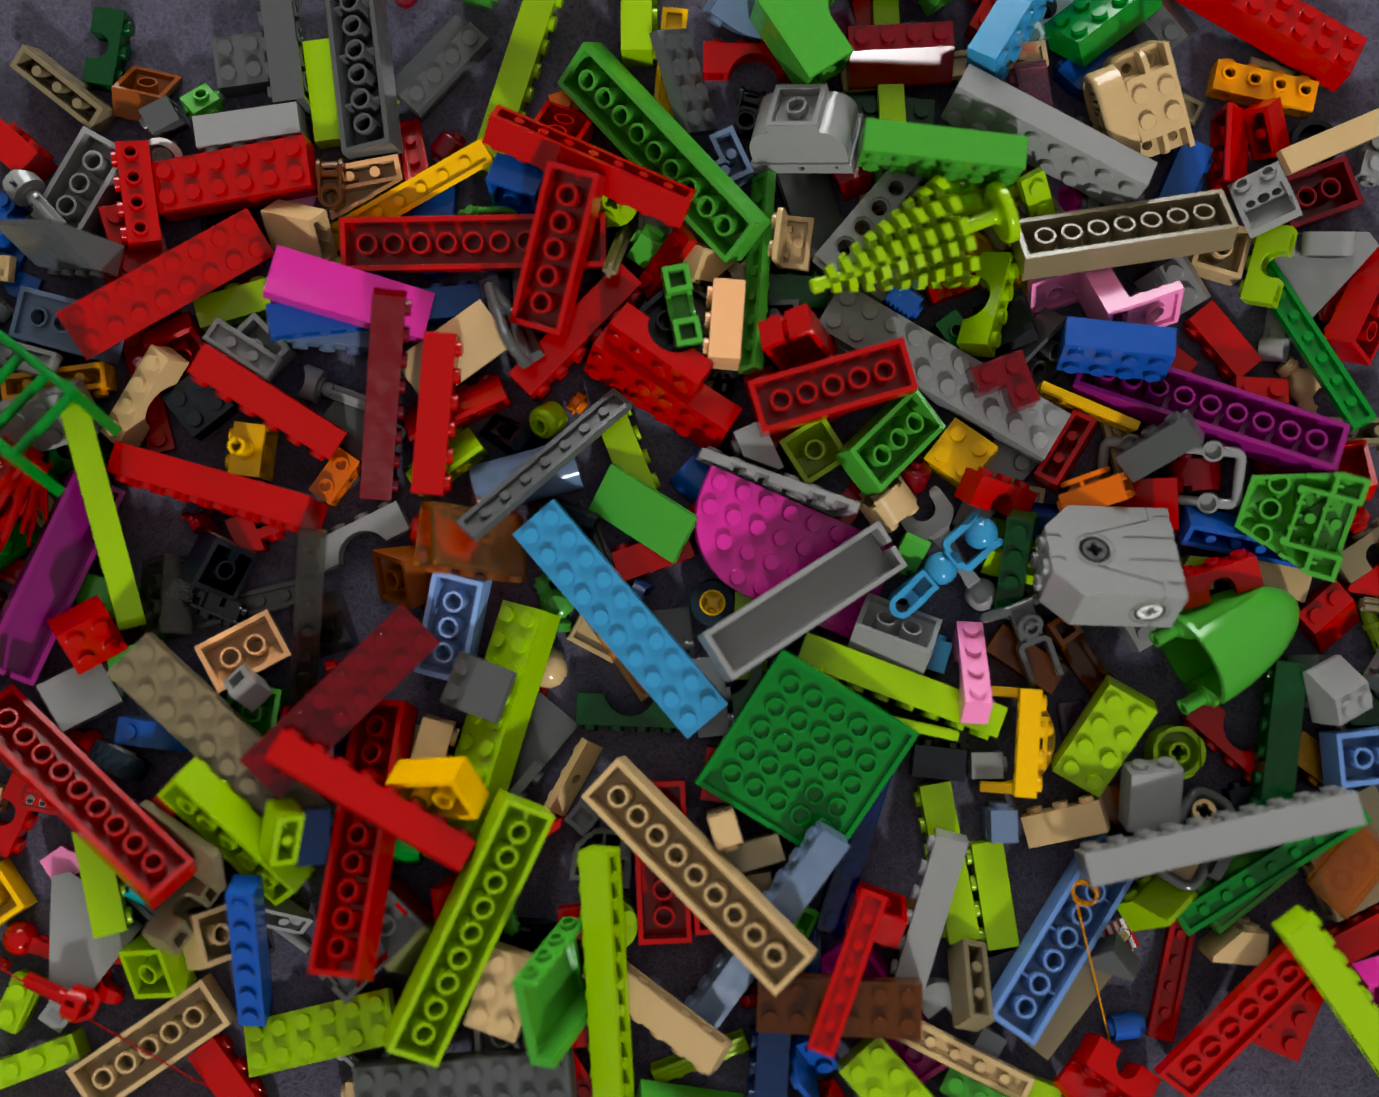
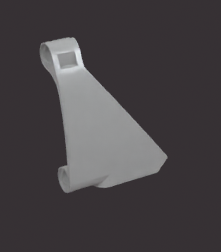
(1316, 272)
(72, 950)

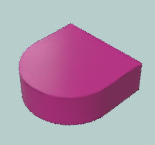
(1069, 198)

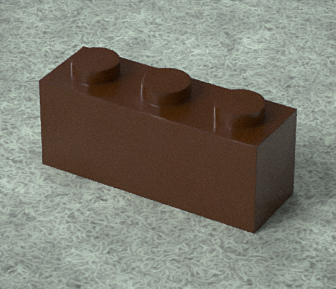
(1002, 648)

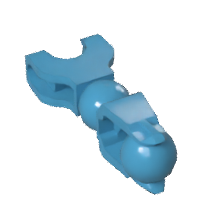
(942, 567)

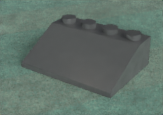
(64, 248)

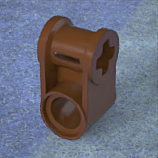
(331, 177)

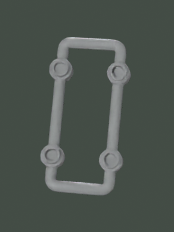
(1212, 451)

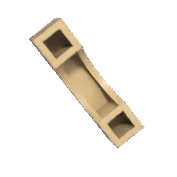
(157, 371)

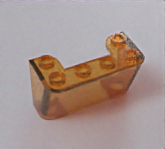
(445, 547)

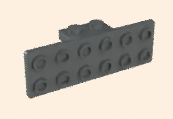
(543, 738)

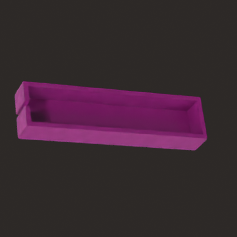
(47, 583)

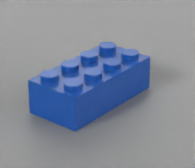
(1116, 349)

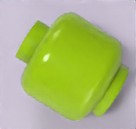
(548, 419)

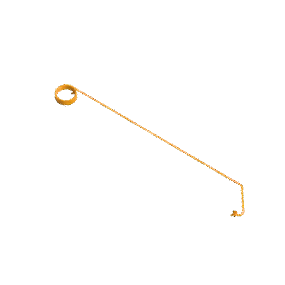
(1088, 903)

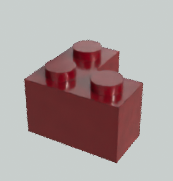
(1010, 376)

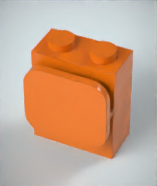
(1096, 489)

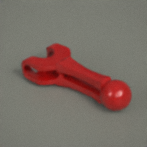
(24, 938)

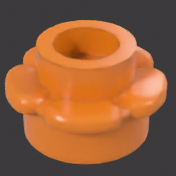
(577, 403)

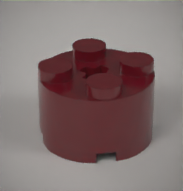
(1195, 474)

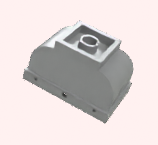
(806, 131)

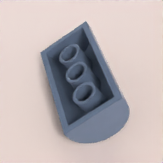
(491, 473)

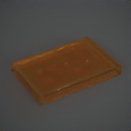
(1348, 872)

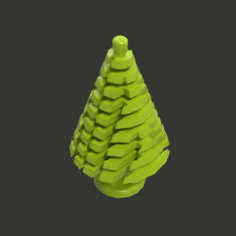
(922, 243)

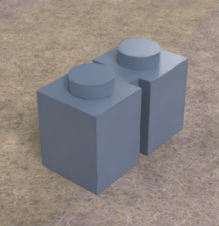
(999, 822)

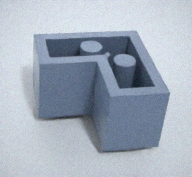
(731, 156)

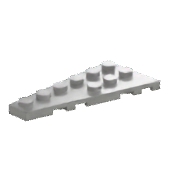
(786, 486)

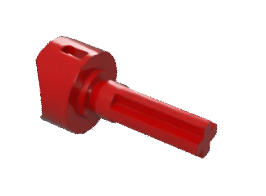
(71, 1000)

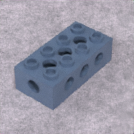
(37, 323)

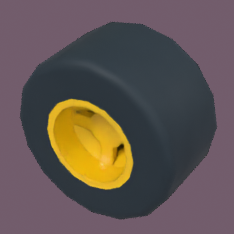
(711, 602)

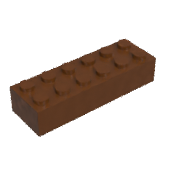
(880, 1009)

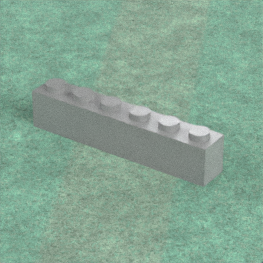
(930, 905)

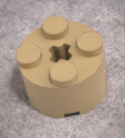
(889, 505)

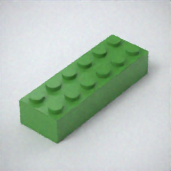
(941, 151)

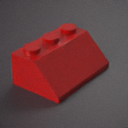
(1230, 147)

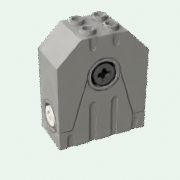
(1110, 567)

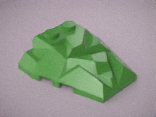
(1303, 517)

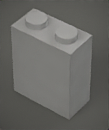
(80, 698)
(1150, 793)

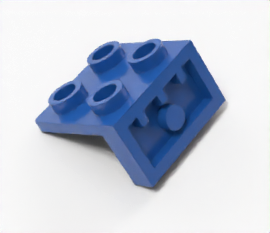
(808, 1065)

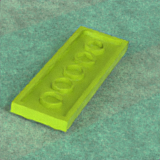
(319, 1033)

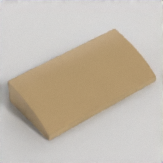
(480, 340)

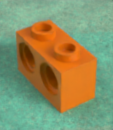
(336, 477)

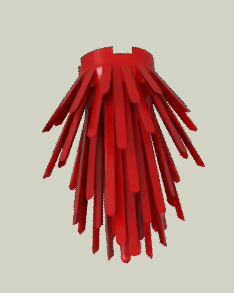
(21, 494)

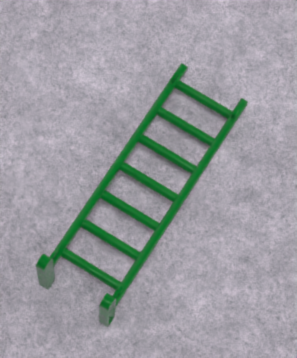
(71, 394)

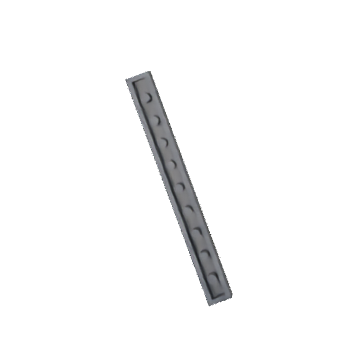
(790, 894)

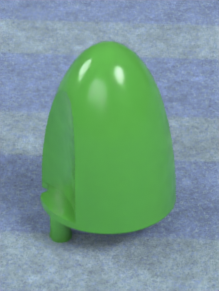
(1227, 642)

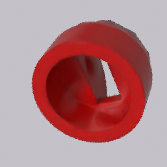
(750, 999)

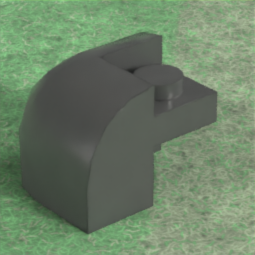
(608, 838)

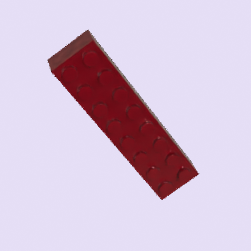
(347, 692)

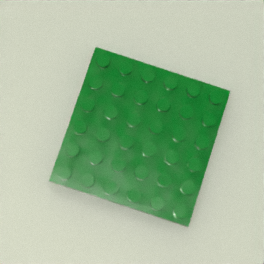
(806, 752)

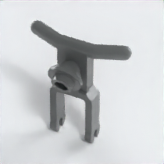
(1028, 632)

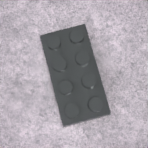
(683, 80)

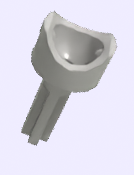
(29, 193)
(317, 385)

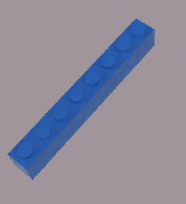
(293, 323)

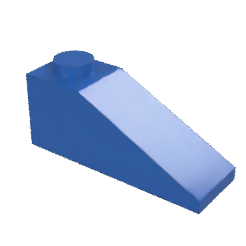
(146, 734)

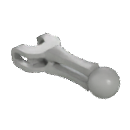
(979, 592)

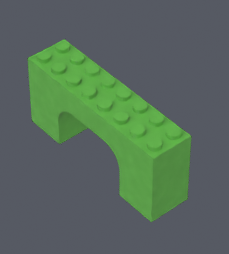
(807, 37)

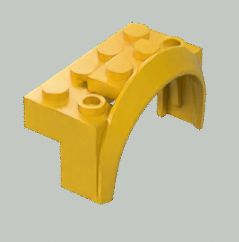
(1029, 761)

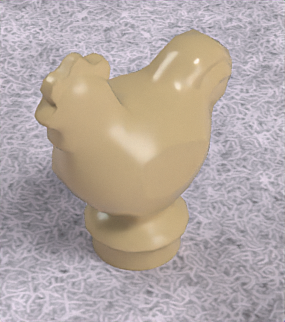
(1301, 383)

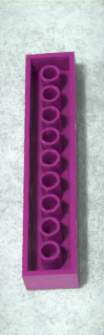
(1238, 418)

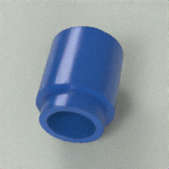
(1125, 1025)

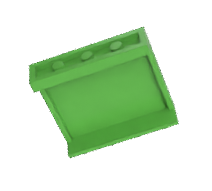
(552, 995)

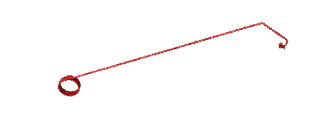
(5, 964)

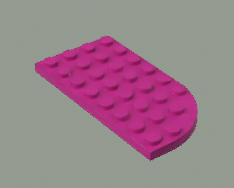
(763, 538)

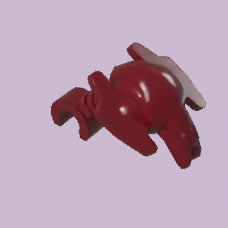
(201, 520)

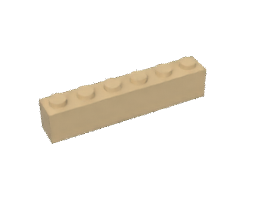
(675, 1023)

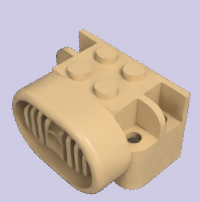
(1139, 99)

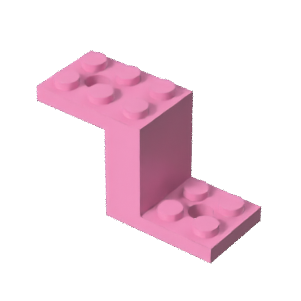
(1105, 298)

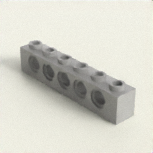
(863, 215)

